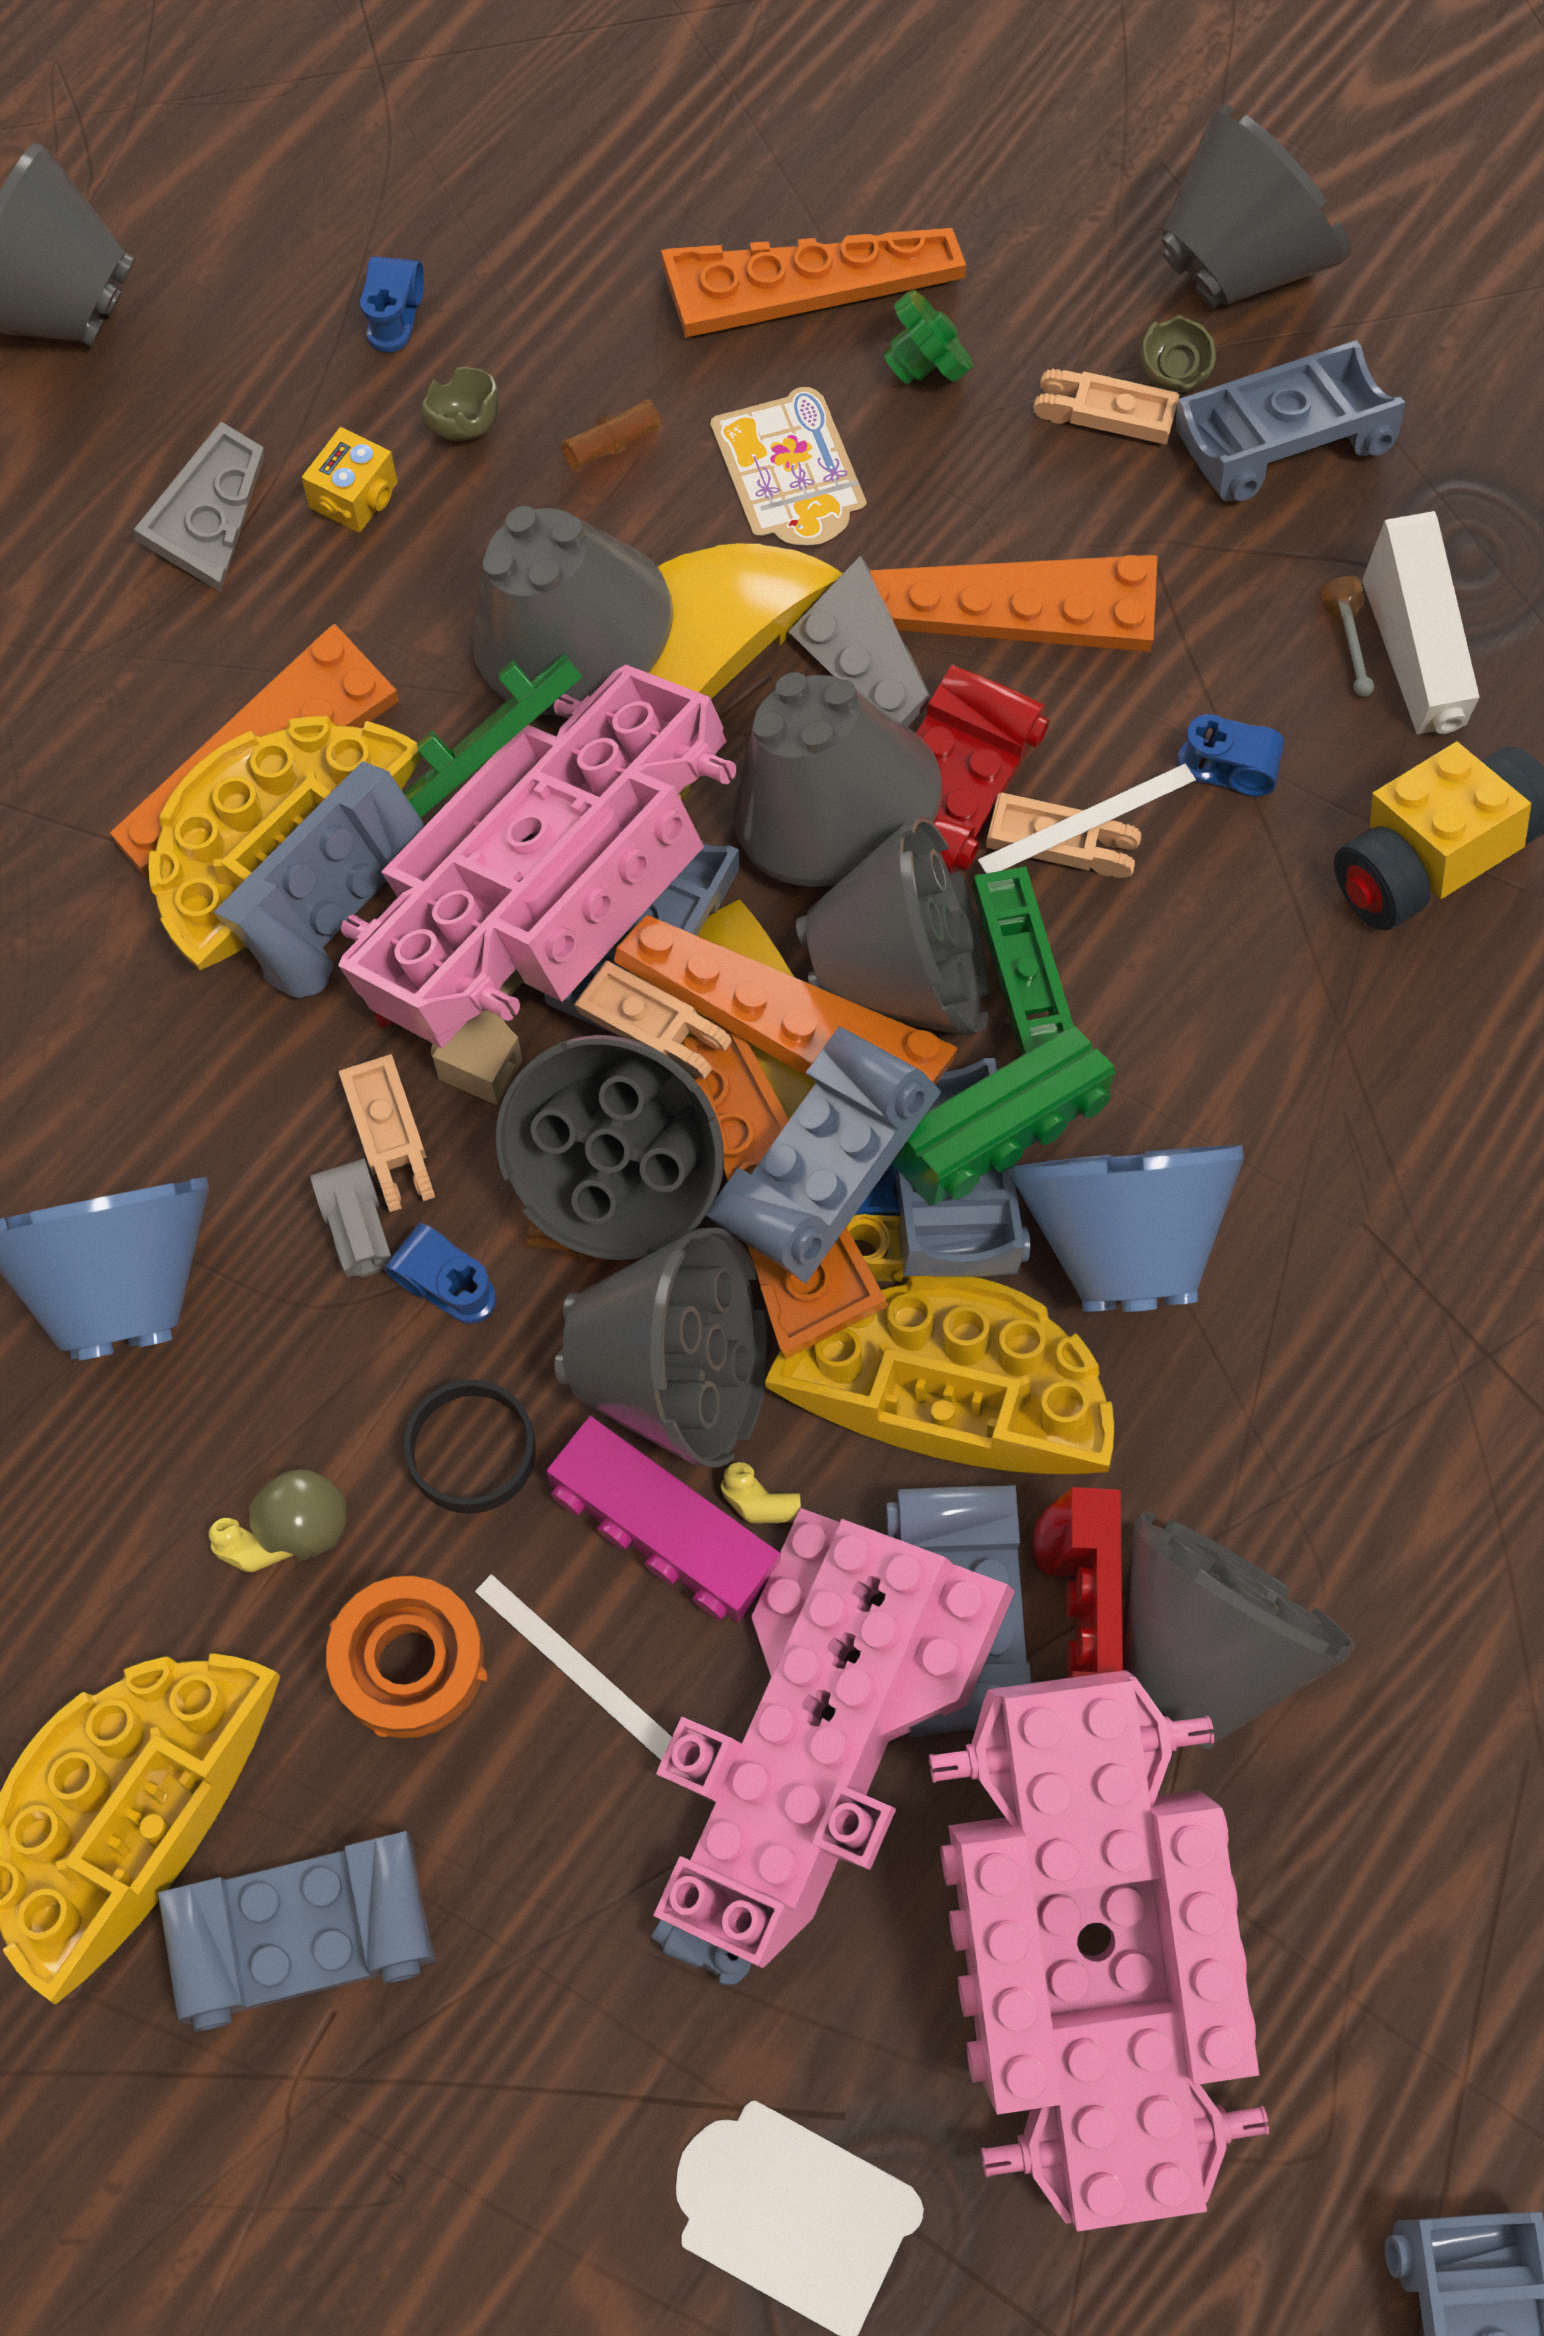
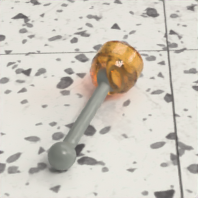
(1344, 600)

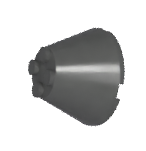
(1247, 216)
(54, 255)
(570, 590)
(828, 781)
(902, 936)
(610, 1146)
(673, 1347)
(1217, 1630)

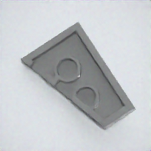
(205, 507)
(859, 643)

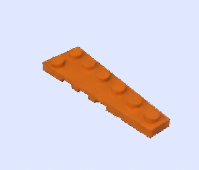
(766, 283)
(1050, 601)
(324, 680)
(765, 1004)
(750, 1121)

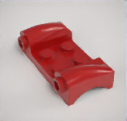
(979, 742)
(1083, 1540)

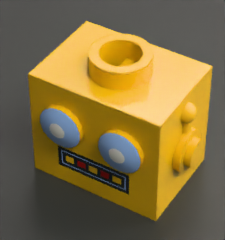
(350, 480)

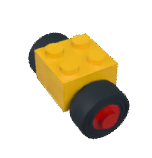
(1440, 831)

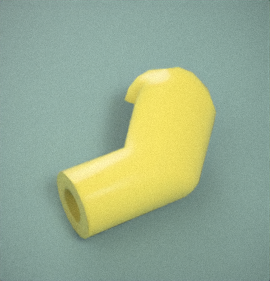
(753, 1501)
(241, 1547)

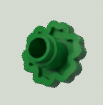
(925, 343)

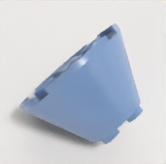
(1132, 1221)
(106, 1265)

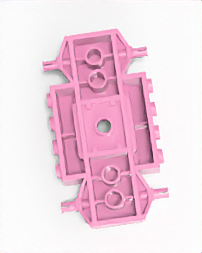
(540, 858)
(1118, 2039)

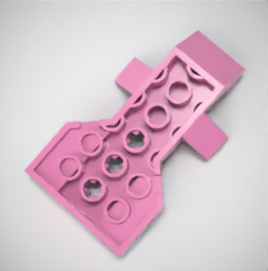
(798, 1783)

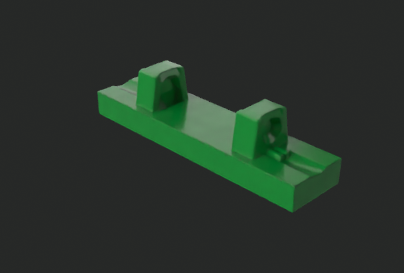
(527, 703)
(1021, 956)

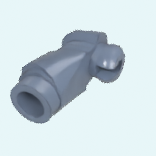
(700, 1953)

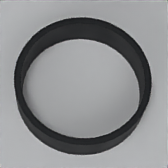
(451, 1392)

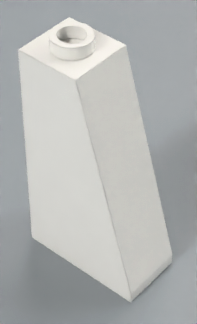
(1421, 623)

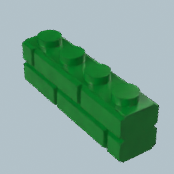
(1005, 1115)

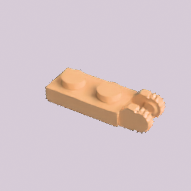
(1107, 404)
(1021, 817)
(649, 1016)
(386, 1125)

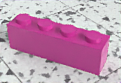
(663, 1520)

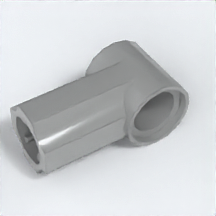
(350, 1206)

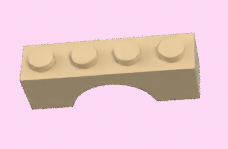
(482, 1053)

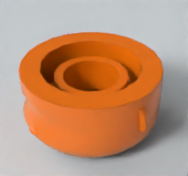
(377, 1618)

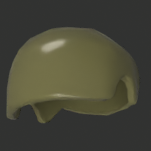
(1177, 354)
(463, 406)
(298, 1514)

